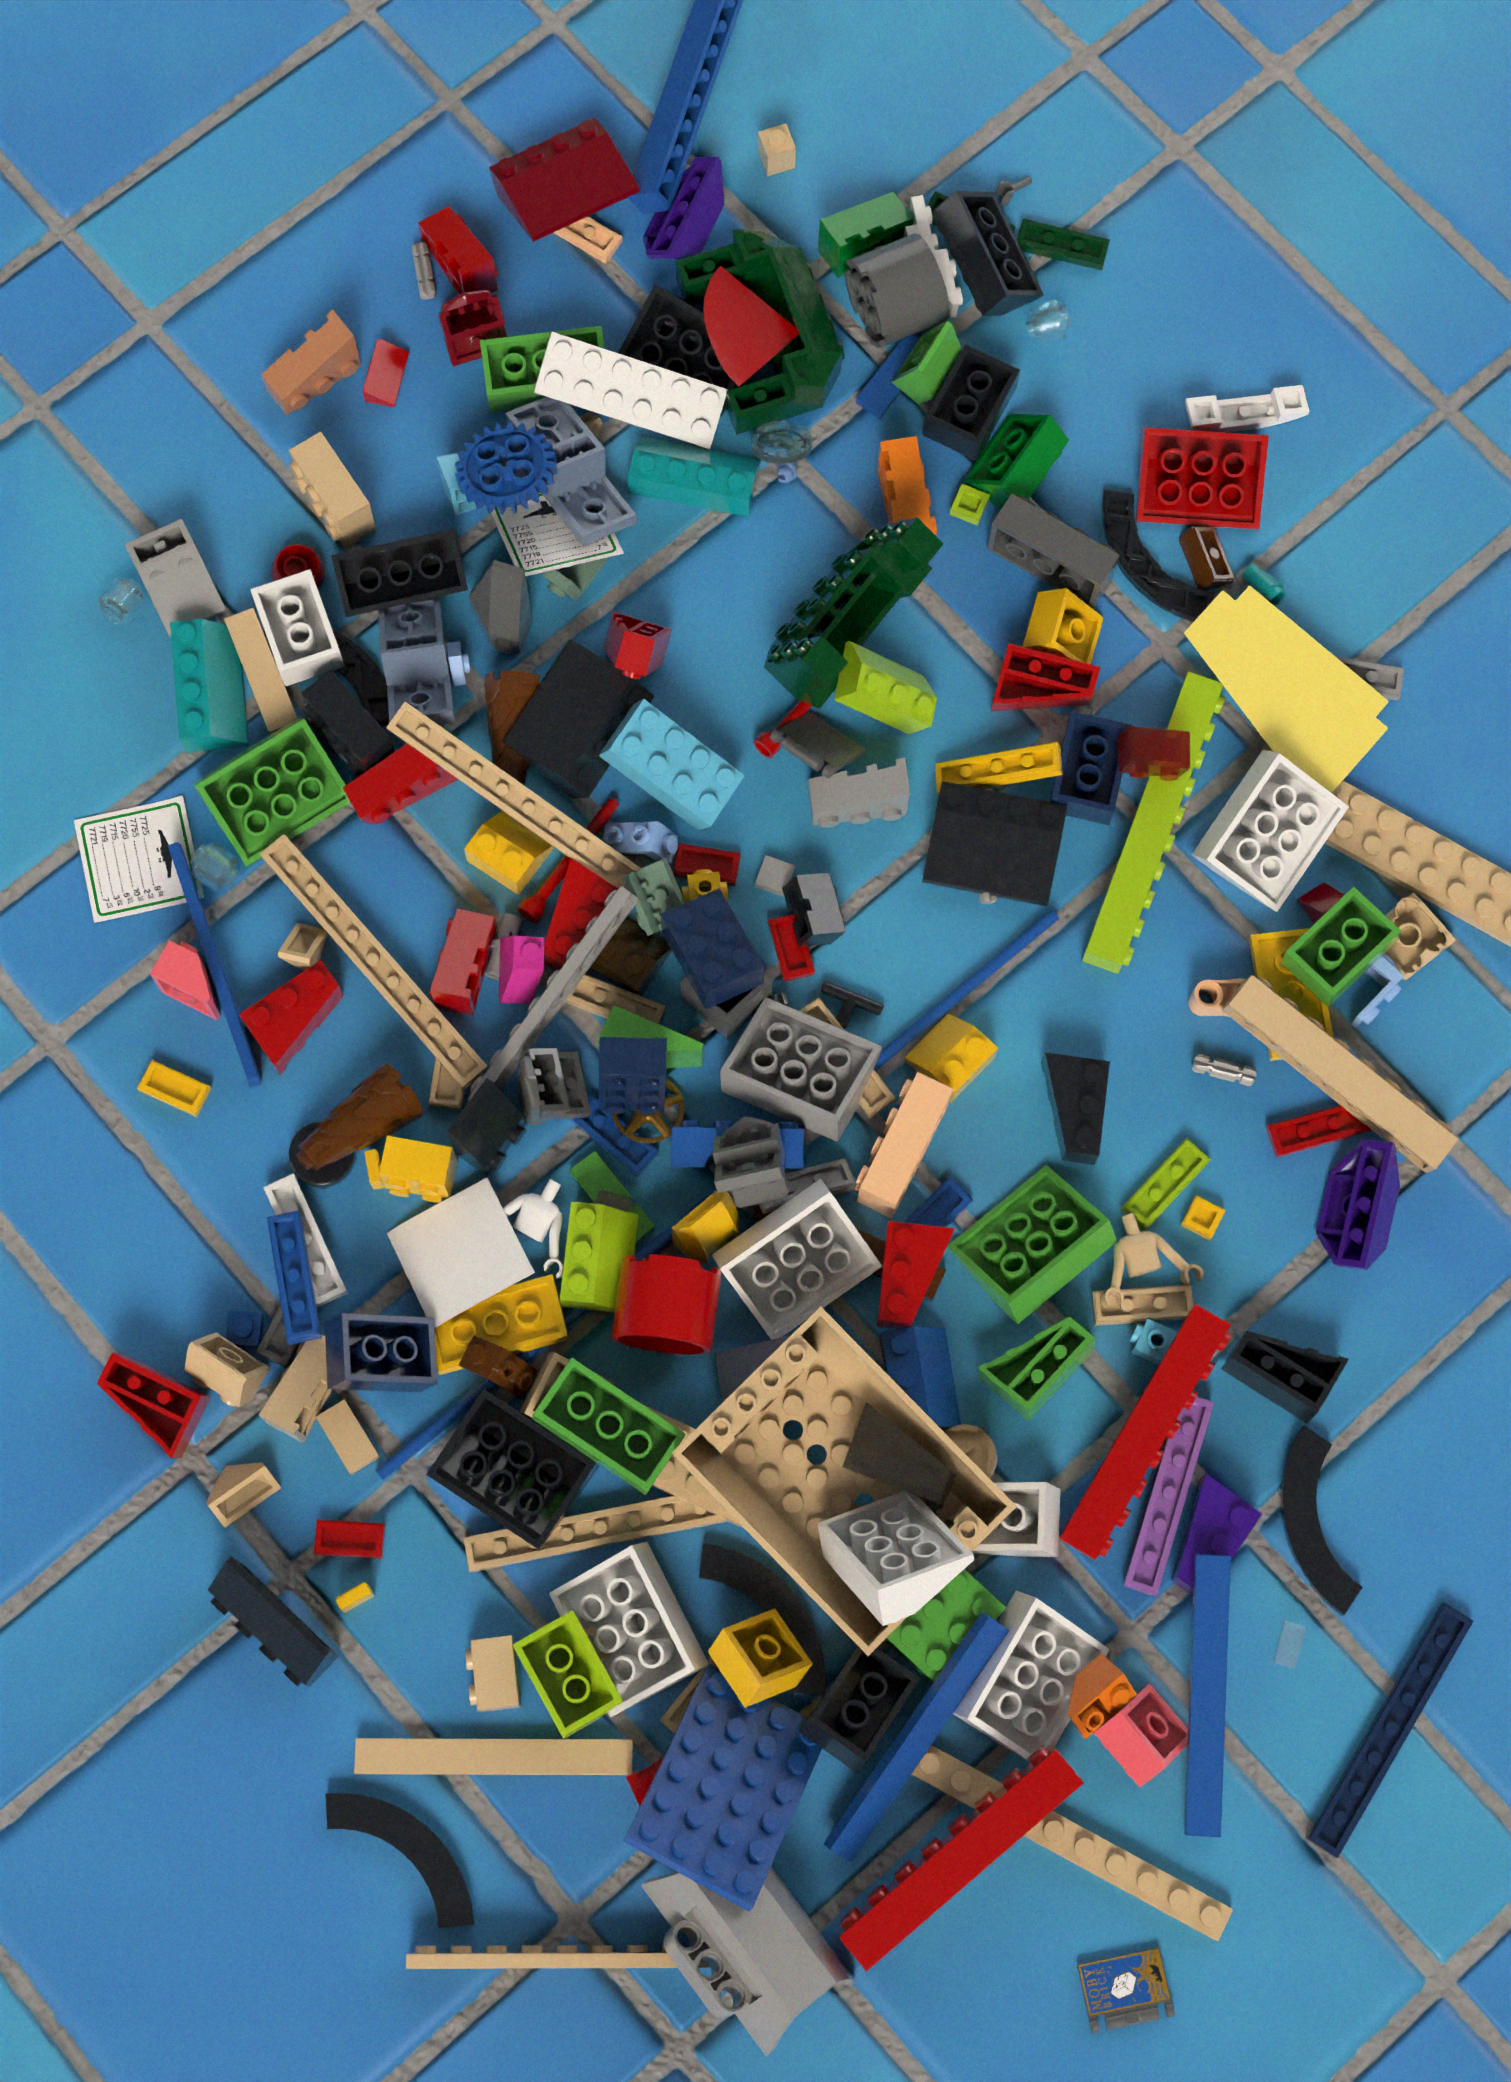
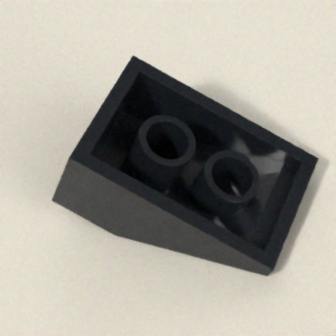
(486, 1129)

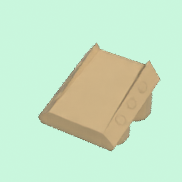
(1420, 936)

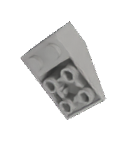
(175, 575)

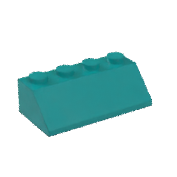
(693, 476)
(208, 686)

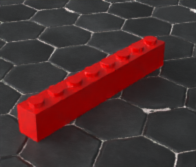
(1145, 1431)

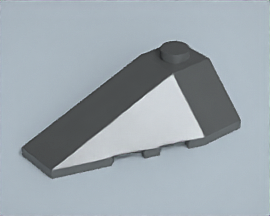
(503, 606)

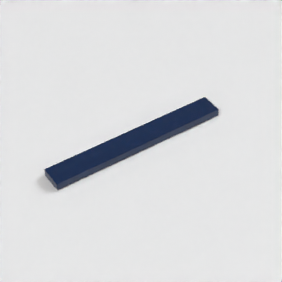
(1389, 1730)

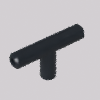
(850, 1001)

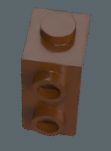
(498, 1366)

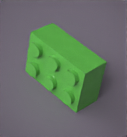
(1341, 946)
(939, 1627)

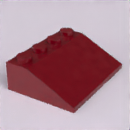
(563, 179)

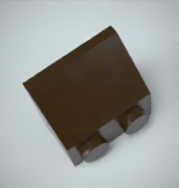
(632, 957)

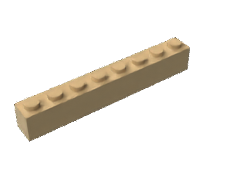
(1340, 1074)

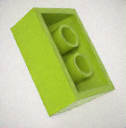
(885, 690)
(594, 1254)
(568, 1674)

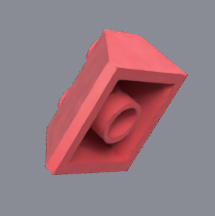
(184, 977)
(1144, 1735)

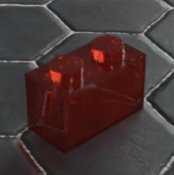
(1154, 752)

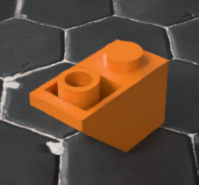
(1098, 1695)

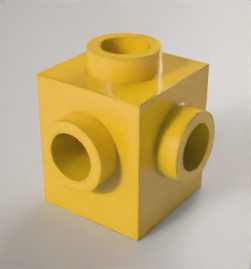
(703, 881)

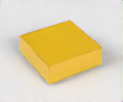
(373, 1164)
(1203, 1217)
(354, 1597)

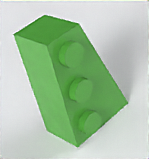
(1038, 1368)

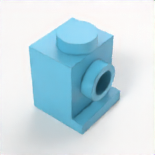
(1142, 1340)

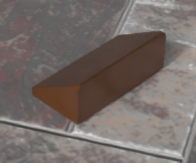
(1206, 558)

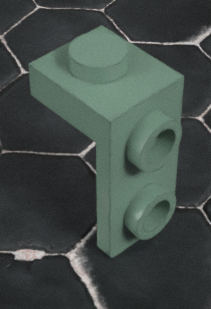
(573, 579)

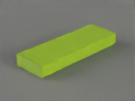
(1166, 1184)

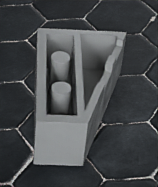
(859, 796)

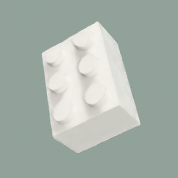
(297, 627)

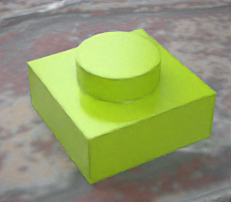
(969, 504)

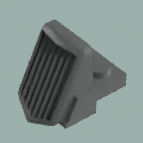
(551, 1086)
(750, 1162)

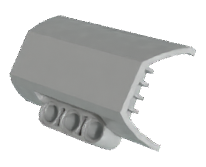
(763, 1957)

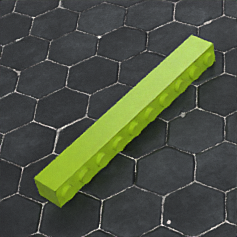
(1151, 833)

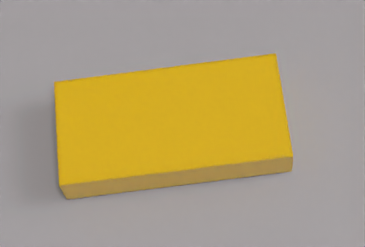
(174, 1088)

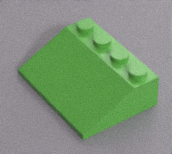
(272, 790)
(1033, 1243)

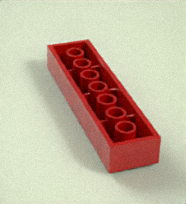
(958, 1857)

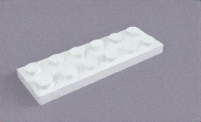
(630, 390)

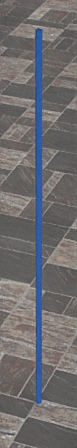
(665, 1237)

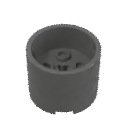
(897, 290)

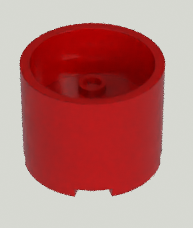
(666, 1305)

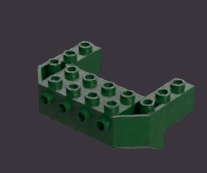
(786, 283)
(849, 607)

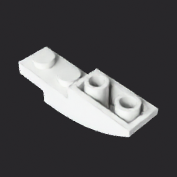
(921, 226)

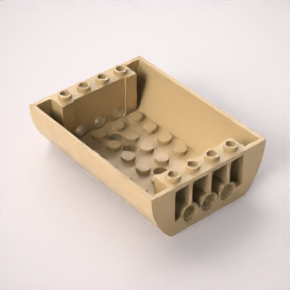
(782, 1496)

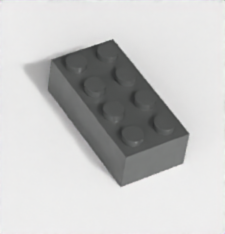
(1052, 550)

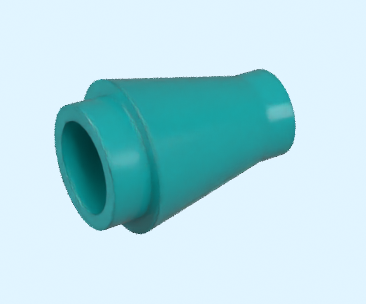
(1264, 584)

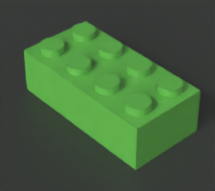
(515, 362)
(608, 1426)

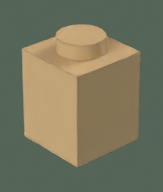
(776, 149)

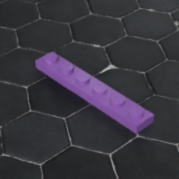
(1167, 1500)

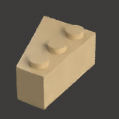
(300, 1392)

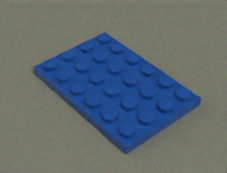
(725, 1790)

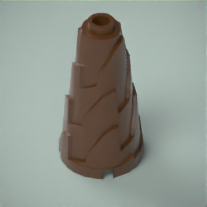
(505, 702)
(371, 1111)

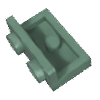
(656, 893)

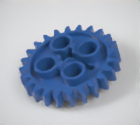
(506, 468)

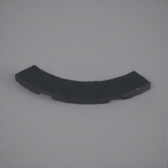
(1140, 566)
(364, 678)
(1303, 1526)
(768, 1592)
(415, 1842)

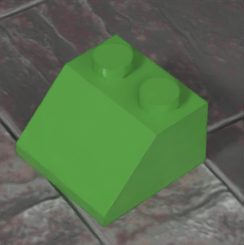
(928, 363)

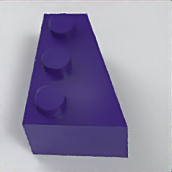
(1215, 1526)

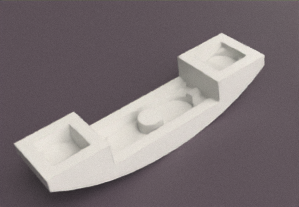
(1247, 413)

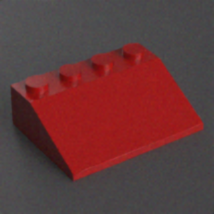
(1201, 477)

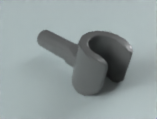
(1007, 190)

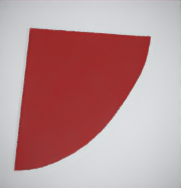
(742, 327)

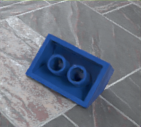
(922, 1368)

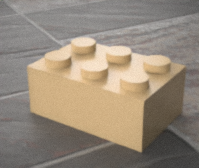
(331, 490)

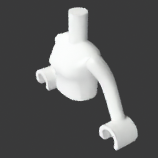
(537, 1217)

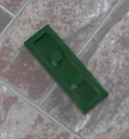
(1063, 244)

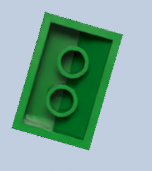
(1017, 457)

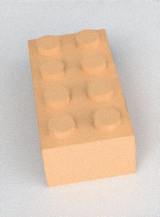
(905, 1143)

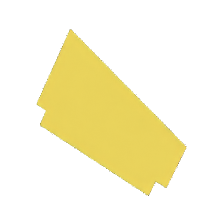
(1289, 686)

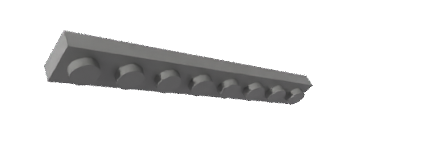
(559, 988)

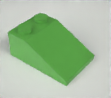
(681, 1050)

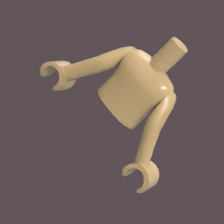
(1140, 1255)

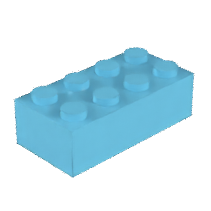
(671, 765)

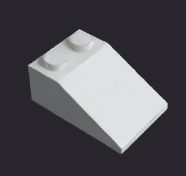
(1031, 1526)

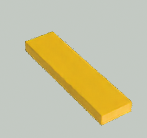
(1002, 767)

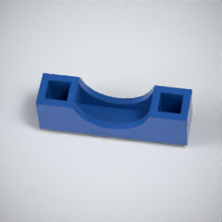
(694, 1144)

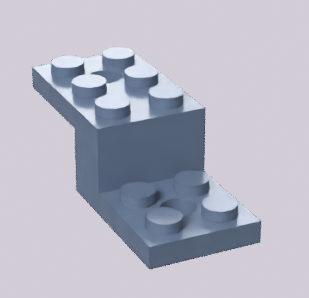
(580, 471)
(416, 659)

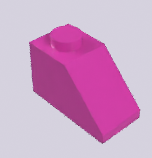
(520, 968)

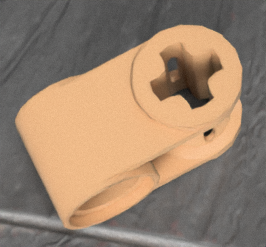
(1220, 993)

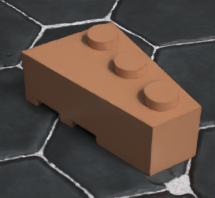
(314, 366)

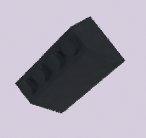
(987, 252)
(399, 572)
(271, 1622)

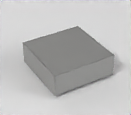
(774, 875)

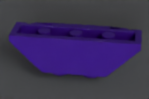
(693, 213)
(1360, 1205)

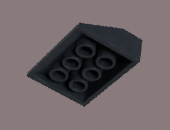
(675, 338)
(574, 719)
(994, 843)
(512, 1469)

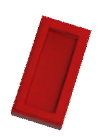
(693, 858)
(793, 960)
(349, 1539)

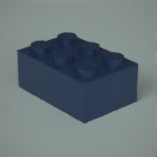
(1089, 768)
(712, 948)
(632, 1074)
(380, 1353)

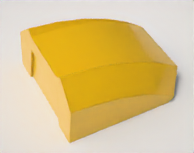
(707, 1227)

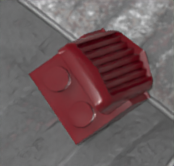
(467, 321)

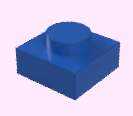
(244, 1328)

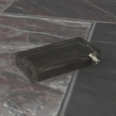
(616, 1201)

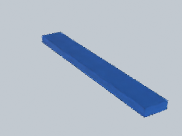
(215, 965)
(1207, 1695)
(916, 1737)

